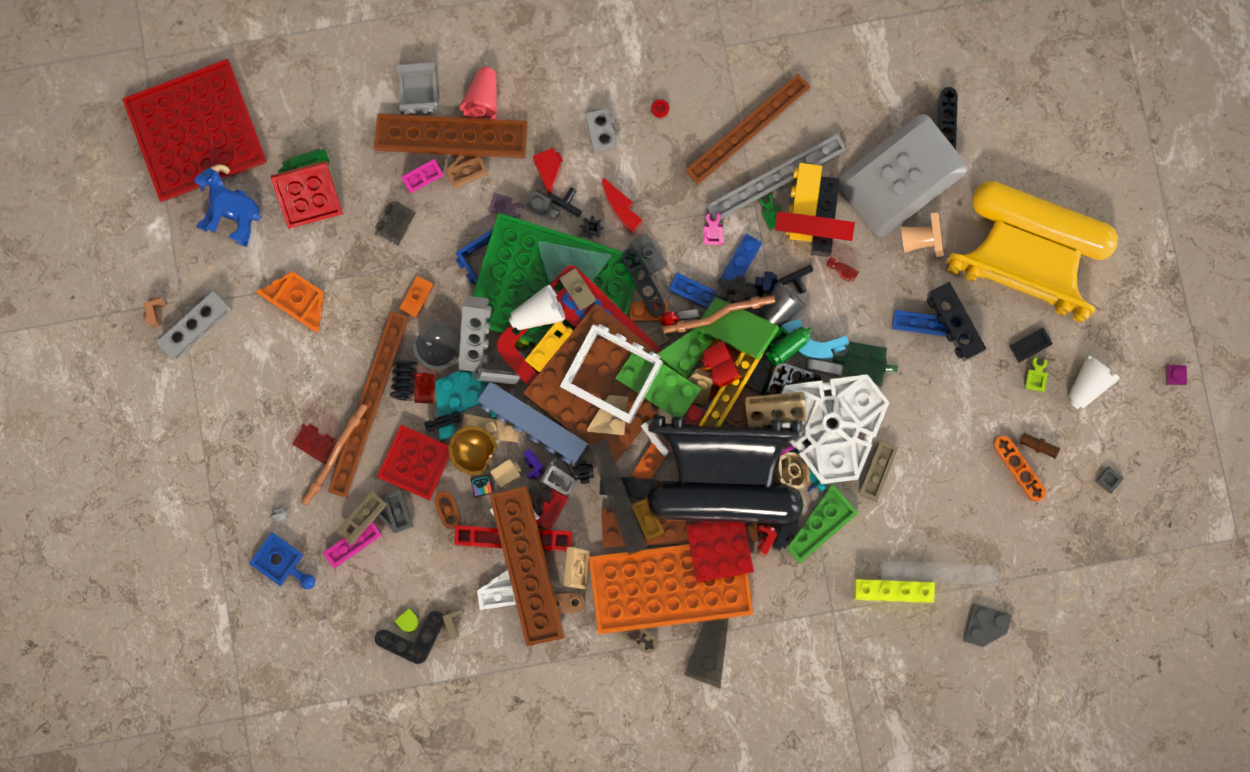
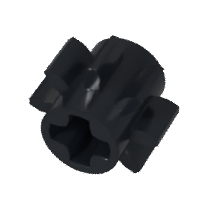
(595, 230)
(583, 472)

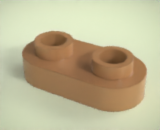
(565, 602)

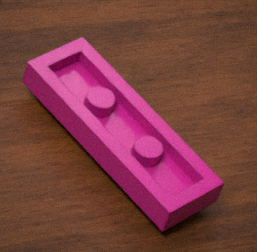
(343, 551)

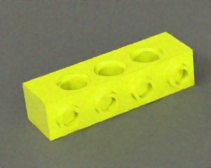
(894, 591)

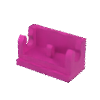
(422, 176)

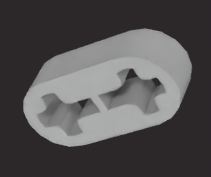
(823, 367)

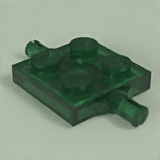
(864, 360)

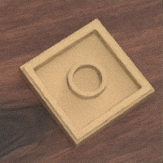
(577, 568)

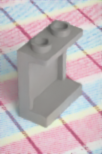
(417, 88)

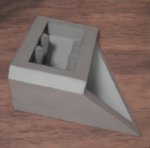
(559, 476)

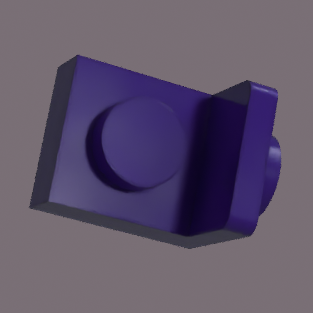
(532, 461)

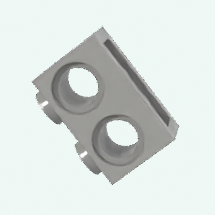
(598, 131)

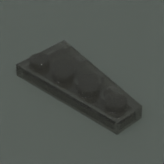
(708, 653)

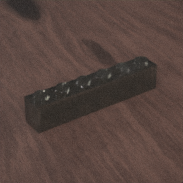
(617, 496)

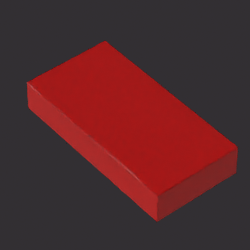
(552, 510)

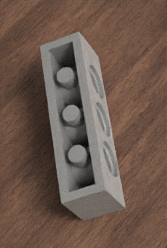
(219, 310)
(473, 346)

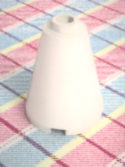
(538, 310)
(1091, 382)

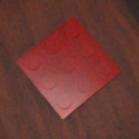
(306, 194)
(415, 462)
(719, 550)

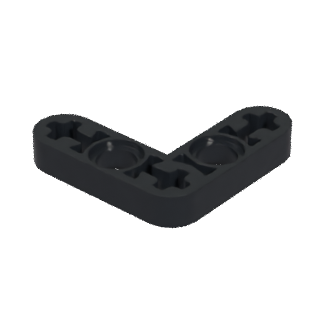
(785, 376)
(418, 645)

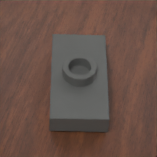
(652, 258)

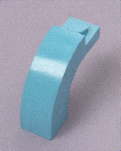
(817, 350)

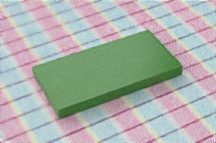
(739, 329)

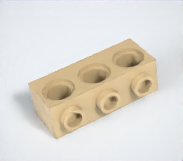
(768, 403)

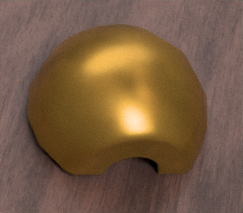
(471, 449)

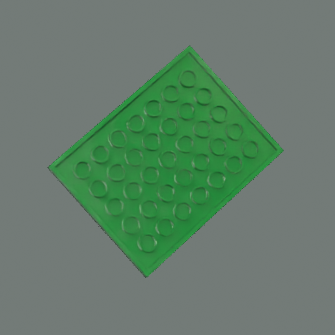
(516, 272)

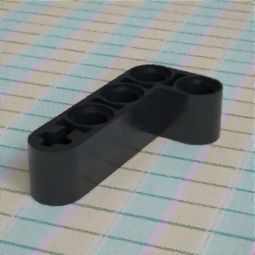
(948, 124)

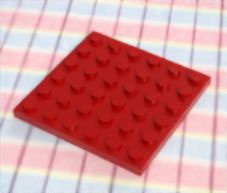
(192, 127)

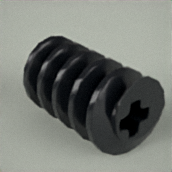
(402, 380)

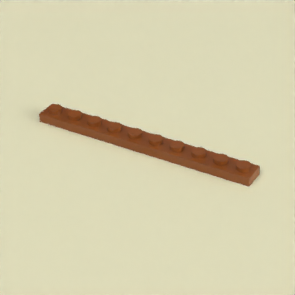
(370, 397)

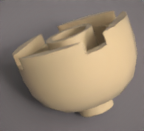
(791, 471)

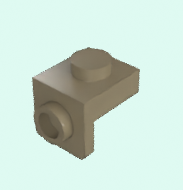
(449, 627)

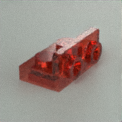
(314, 443)

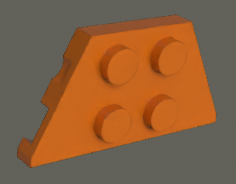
(296, 298)

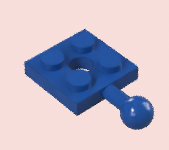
(280, 572)

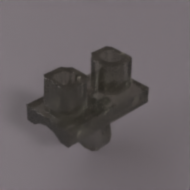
(735, 288)
(540, 493)

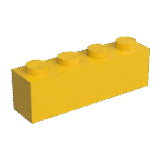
(805, 194)

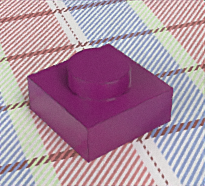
(1176, 375)

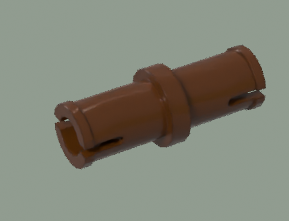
(1039, 445)

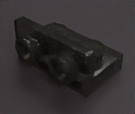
(395, 222)

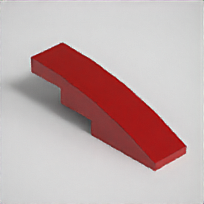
(814, 226)

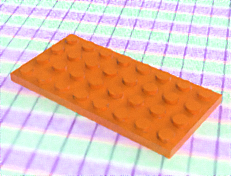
(661, 590)

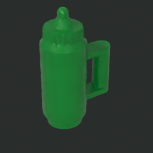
(304, 160)
(788, 345)

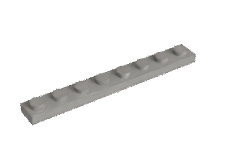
(775, 178)

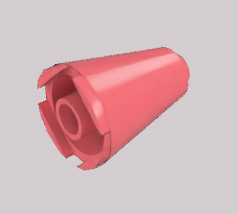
(481, 95)

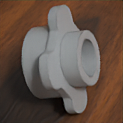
(279, 514)

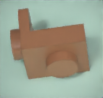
(151, 314)

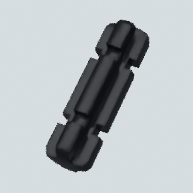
(442, 421)

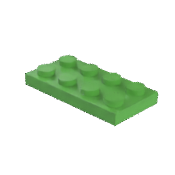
(668, 390)

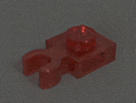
(846, 272)

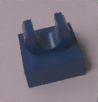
(767, 282)

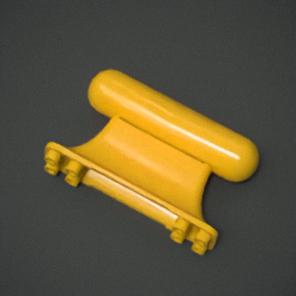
(1035, 247)

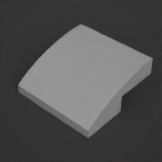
(496, 376)

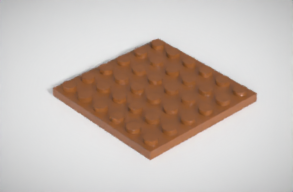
(595, 377)

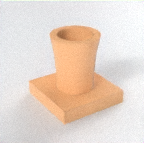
(924, 236)

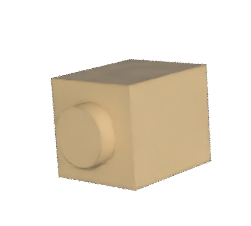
(506, 473)

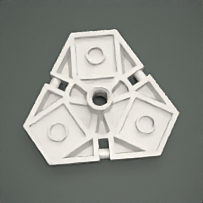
(857, 407)

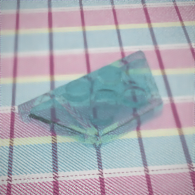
(558, 257)

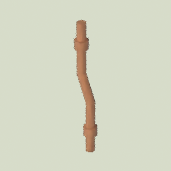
(682, 326)
(314, 487)

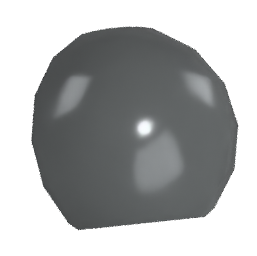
(437, 346)

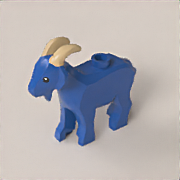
(226, 204)

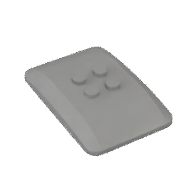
(902, 175)

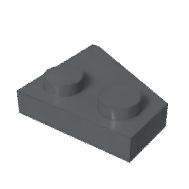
(396, 512)

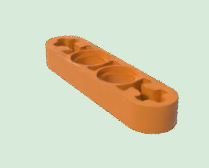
(1016, 470)

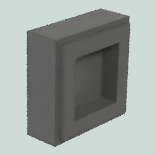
(1109, 480)

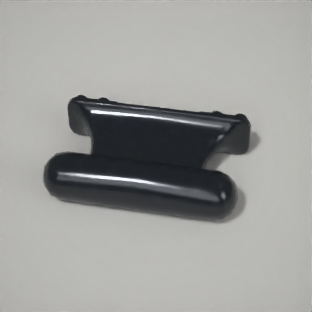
(725, 474)

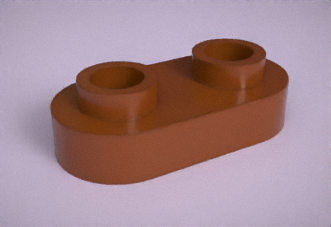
(447, 510)

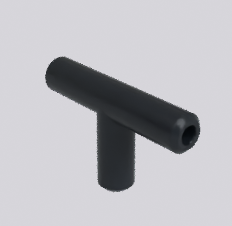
(565, 203)
(795, 276)

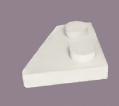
(496, 593)

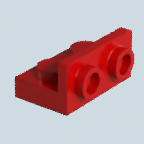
(766, 542)

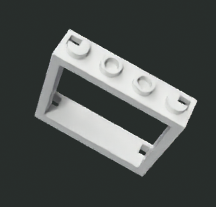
(619, 340)

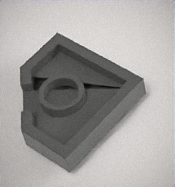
(986, 625)

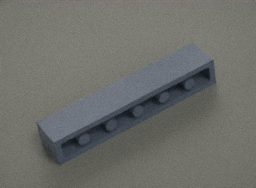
(533, 423)

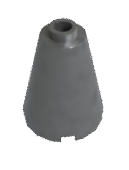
(784, 309)

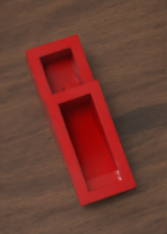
(621, 207)

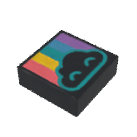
(481, 486)

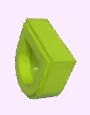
(407, 621)

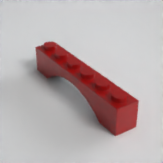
(489, 538)

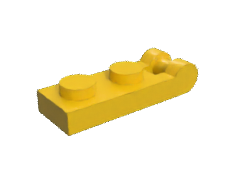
(548, 346)

